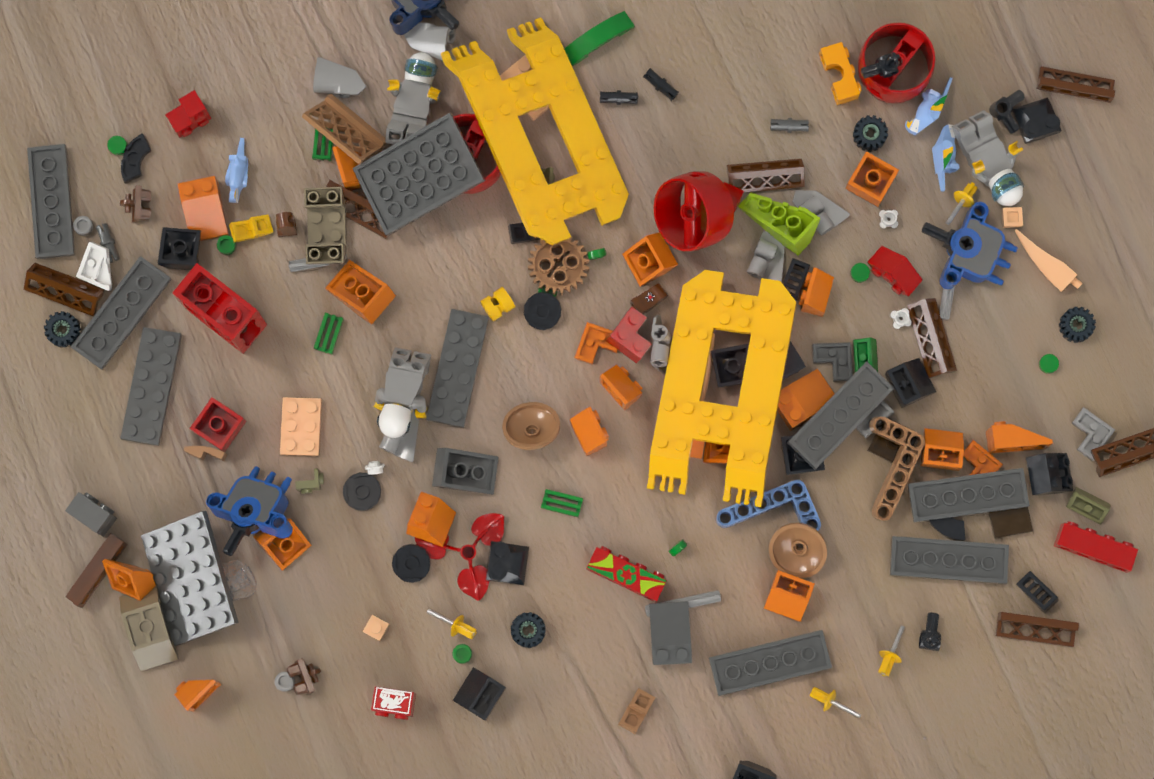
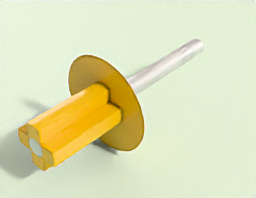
(964, 199)
(458, 625)
(890, 657)
(828, 700)

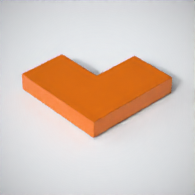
(591, 340)
(981, 459)

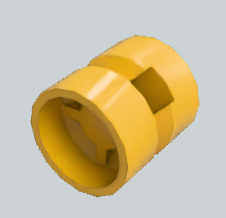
(504, 302)

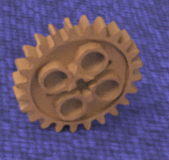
(572, 274)

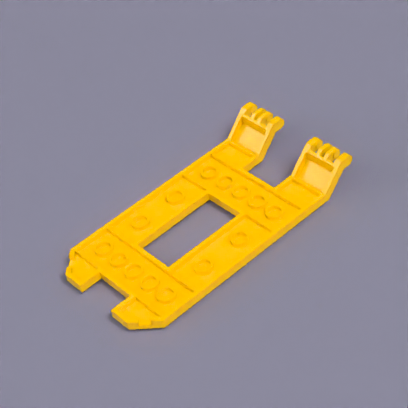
(552, 85)
(743, 428)

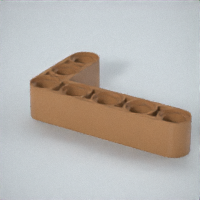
(897, 465)

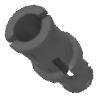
(789, 125)
(107, 241)

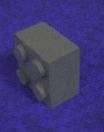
(94, 516)

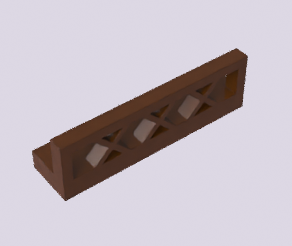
(1074, 88)
(767, 169)
(362, 203)
(63, 284)
(936, 336)
(1127, 459)
(95, 571)
(1039, 622)

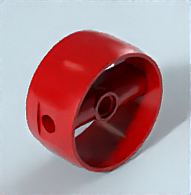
(911, 42)
(475, 140)
(702, 218)

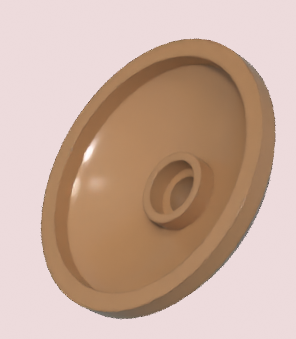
(531, 425)
(794, 560)

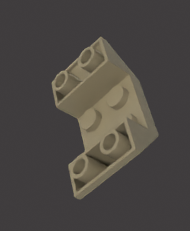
(325, 225)
(147, 630)

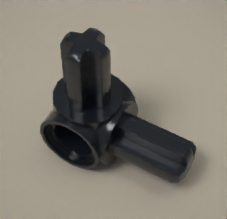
(884, 66)
(1007, 104)
(930, 638)

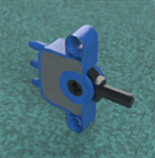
(981, 249)
(252, 507)

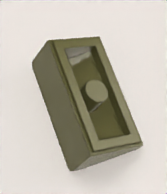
(1088, 505)

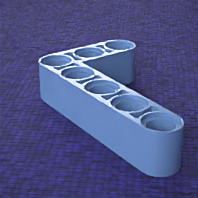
(771, 504)

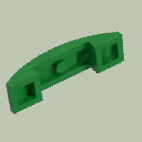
(598, 36)

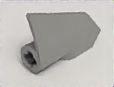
(430, 38)
(336, 79)
(829, 212)
(767, 258)
(661, 342)
(405, 445)

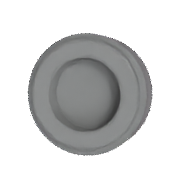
(83, 225)
(284, 682)

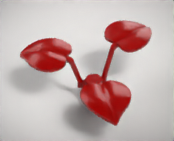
(472, 580)

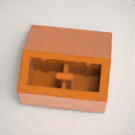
(816, 295)
(588, 431)
(942, 449)
(789, 596)

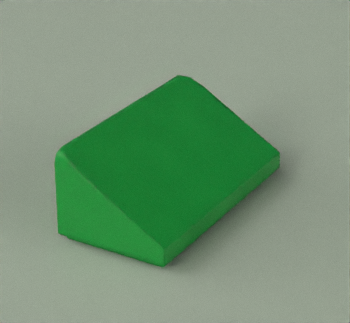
(865, 351)

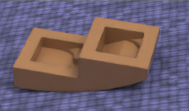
(201, 451)
(636, 711)

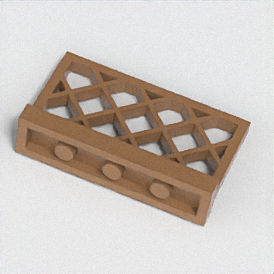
(355, 129)

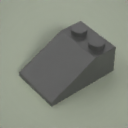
(465, 471)
(670, 633)

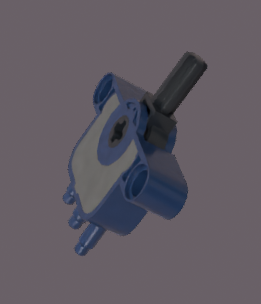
(412, 12)

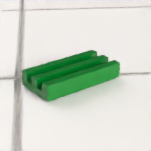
(322, 156)
(333, 318)
(559, 510)

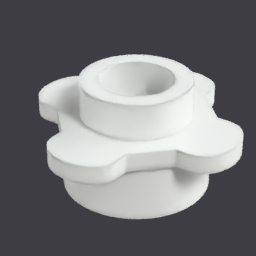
(888, 214)
(904, 313)
(374, 467)

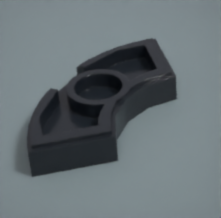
(133, 158)
(950, 528)

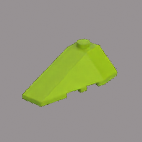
(786, 223)

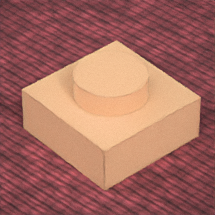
(1012, 217)
(376, 628)

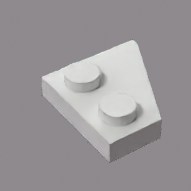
(96, 266)

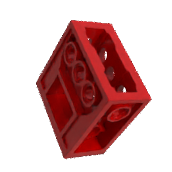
(219, 308)

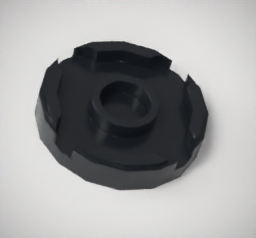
(542, 311)
(362, 491)
(411, 563)

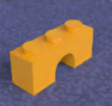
(836, 58)

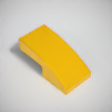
(250, 229)

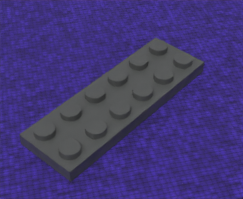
(50, 201)
(121, 313)
(457, 368)
(151, 386)
(840, 415)
(968, 495)
(949, 560)
(770, 662)

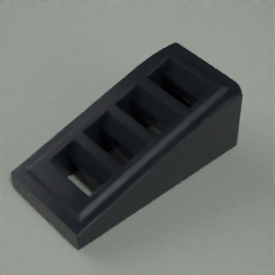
(801, 264)
(1042, 587)

